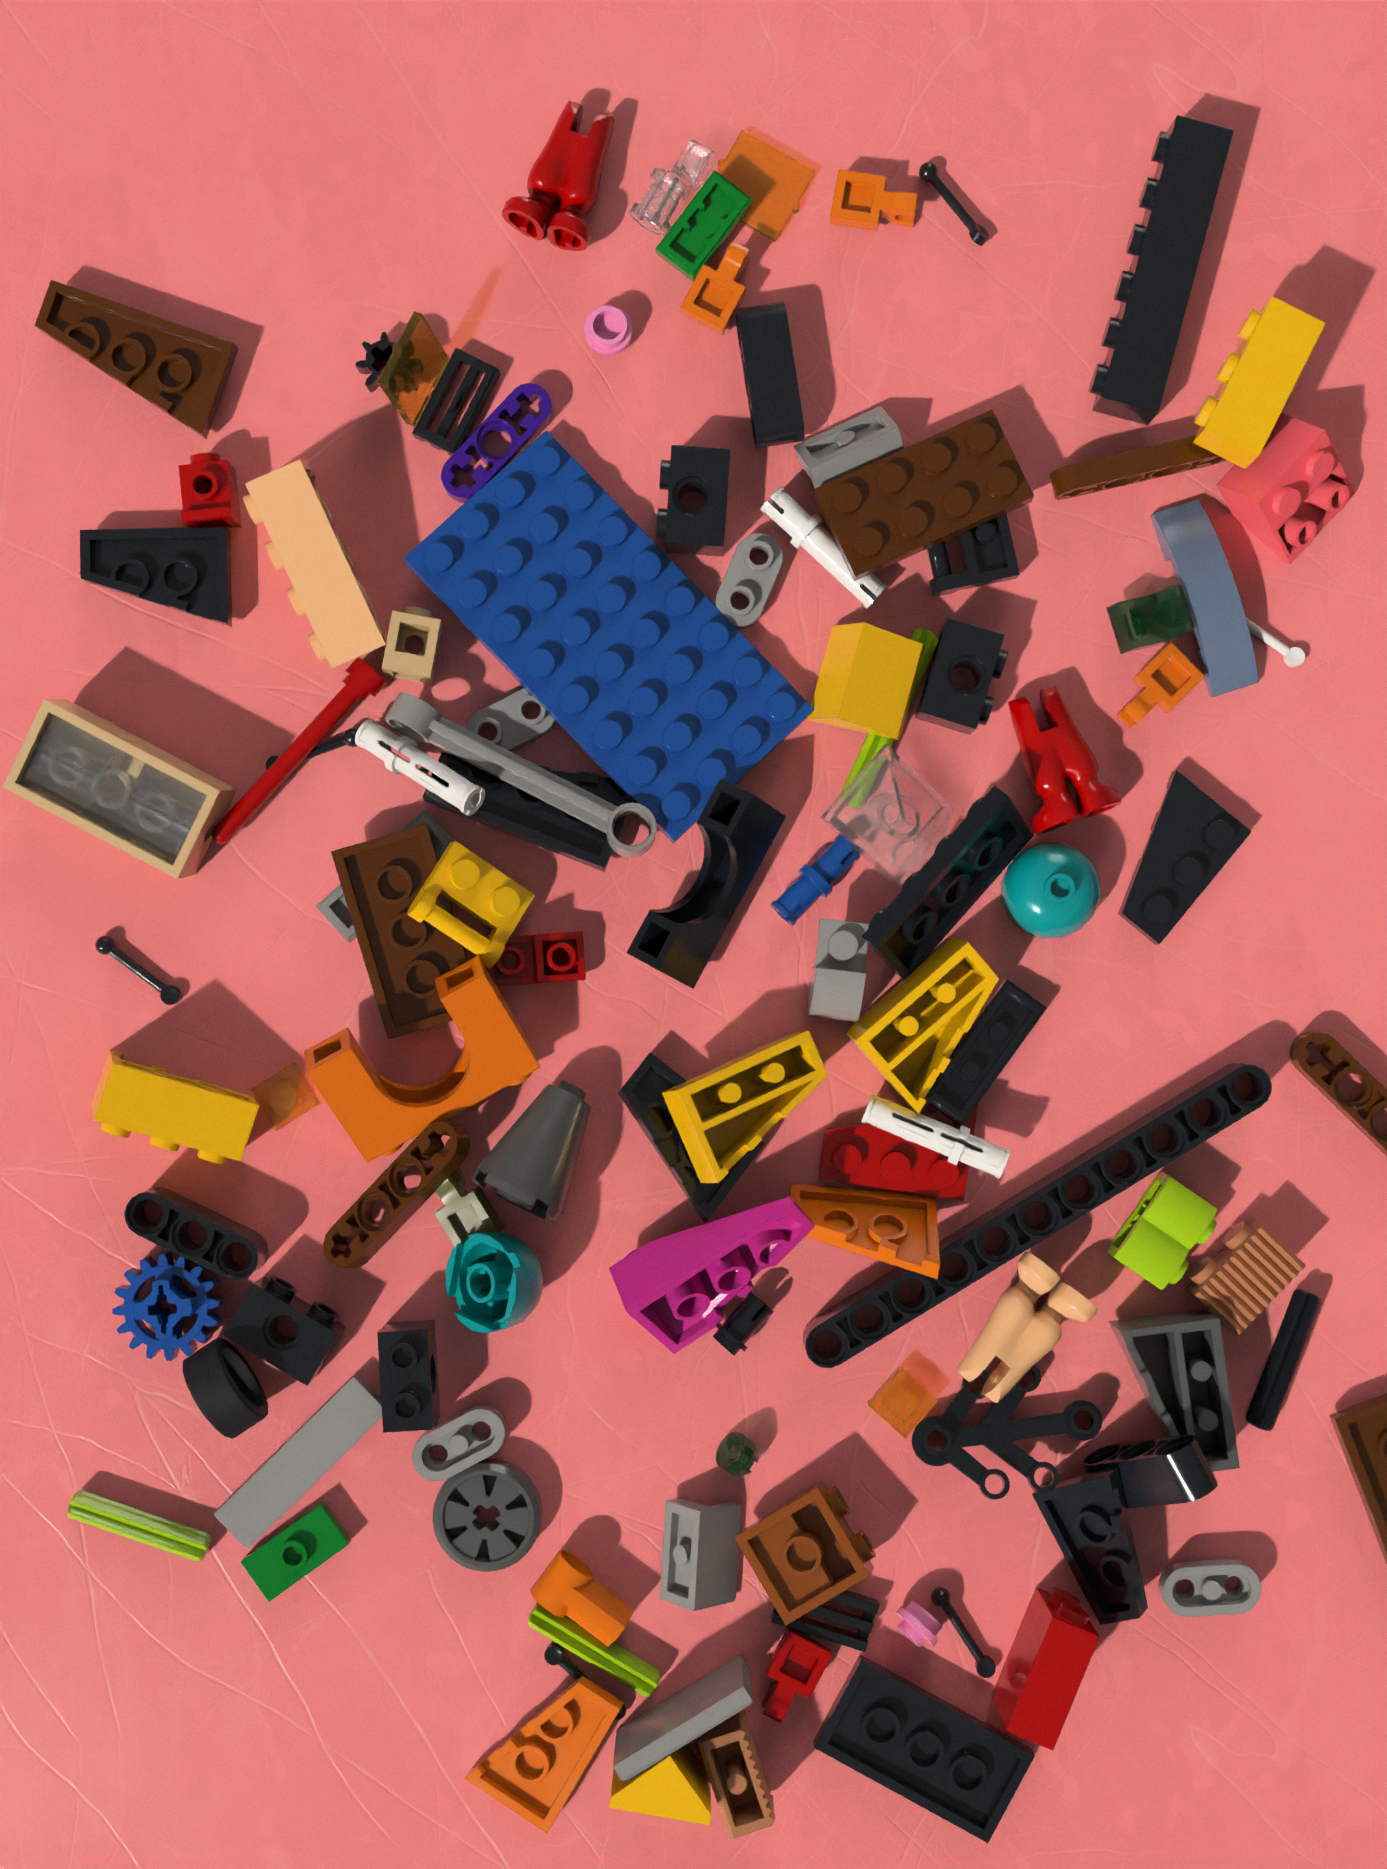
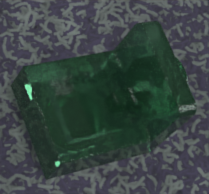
(1150, 619)

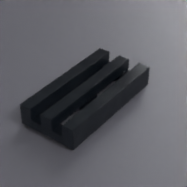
(438, 439)
(834, 1634)

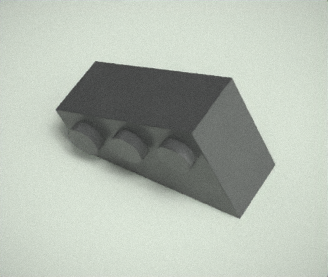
(1184, 1378)

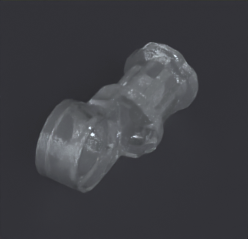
(670, 187)

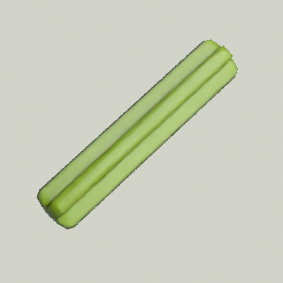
(139, 1525)
(611, 1660)

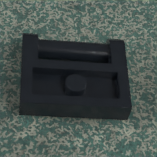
(986, 556)

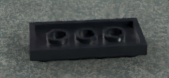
(948, 883)
(923, 1748)

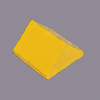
(866, 680)
(668, 1789)

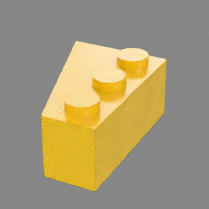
(1256, 381)
(173, 1110)

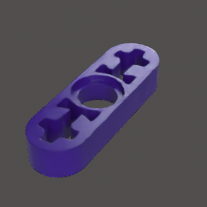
(529, 424)

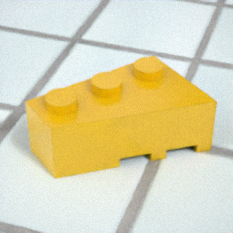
(924, 1018)
(740, 1101)

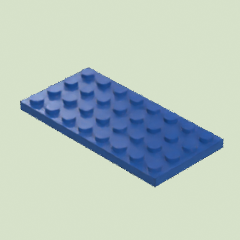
(608, 635)

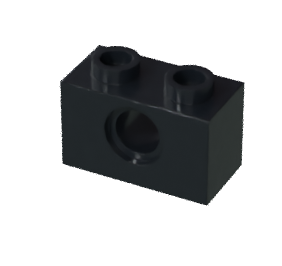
(699, 471)
(969, 648)
(257, 1330)
(408, 1376)

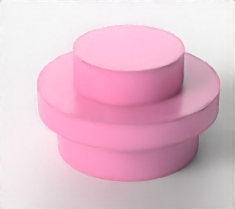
(608, 330)
(918, 1624)

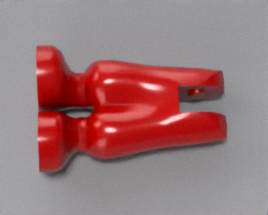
(567, 172)
(1055, 757)

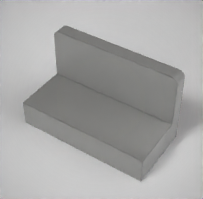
(849, 446)
(699, 1554)

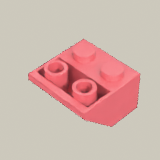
(1288, 488)

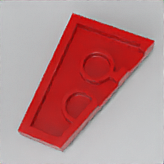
(882, 1160)

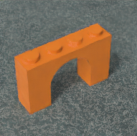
(387, 1114)

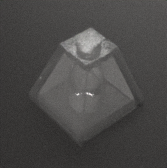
(891, 816)

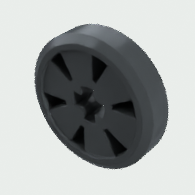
(487, 1545)

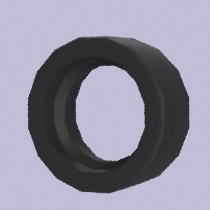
(225, 1388)

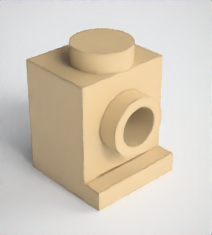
(412, 624)

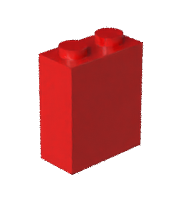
(1045, 1667)

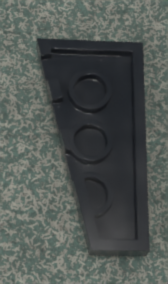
(534, 820)

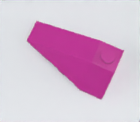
(688, 1277)

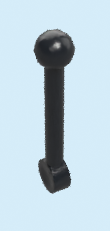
(928, 173)
(347, 739)
(169, 994)
(555, 1656)
(984, 1664)

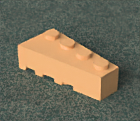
(315, 563)

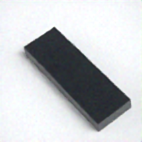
(984, 1052)

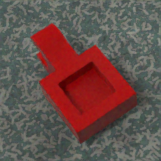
(796, 1668)

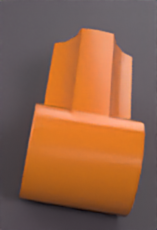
(571, 1590)

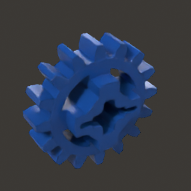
(168, 1326)

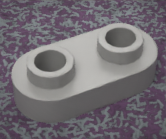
(749, 579)
(511, 725)
(461, 1442)
(1206, 1590)

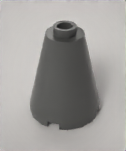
(539, 1153)

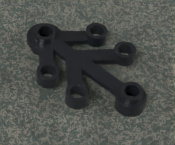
(996, 1435)

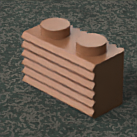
(1243, 1275)
(737, 1777)

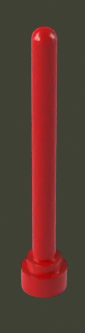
(359, 683)

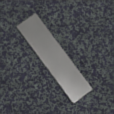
(300, 1462)

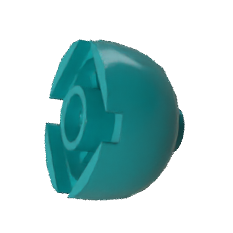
(1050, 890)
(493, 1281)

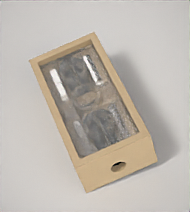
(119, 787)

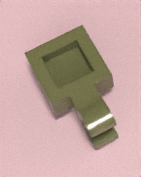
(465, 1211)

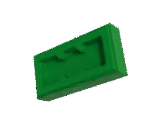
(704, 225)
(295, 1551)

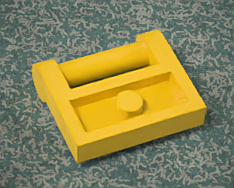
(480, 892)

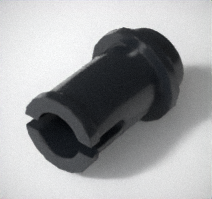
(742, 1323)

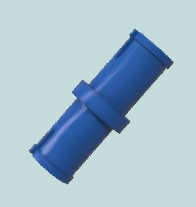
(815, 880)

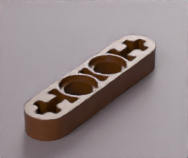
(1130, 467)
(1373, 1093)
(400, 1201)

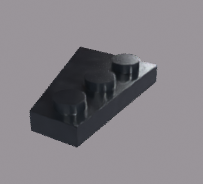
(164, 566)
(1182, 855)
(647, 1105)
(1097, 1541)

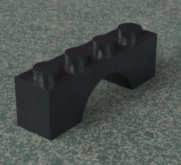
(736, 839)

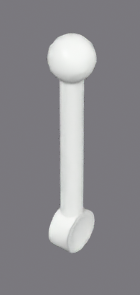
(1292, 656)

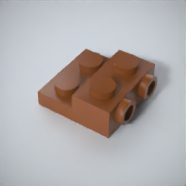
(806, 1551)

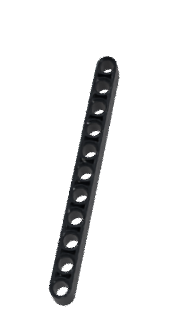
(1060, 1211)

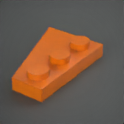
(875, 1224)
(548, 1754)

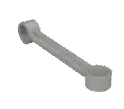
(425, 724)

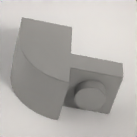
(838, 971)

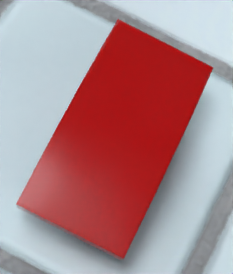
(540, 959)

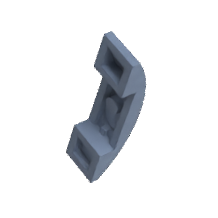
(1212, 596)

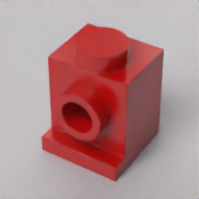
(218, 506)

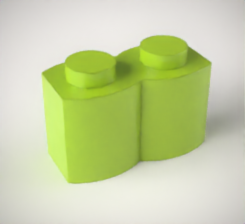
(1163, 1231)

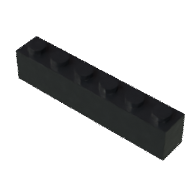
(1161, 269)

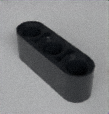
(770, 374)
(173, 1233)
(1157, 1470)

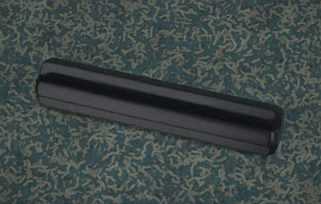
(1283, 1359)

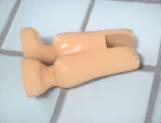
(1018, 1332)

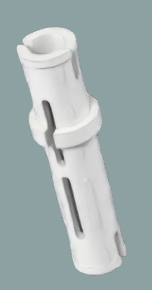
(819, 544)
(379, 742)
(936, 1136)

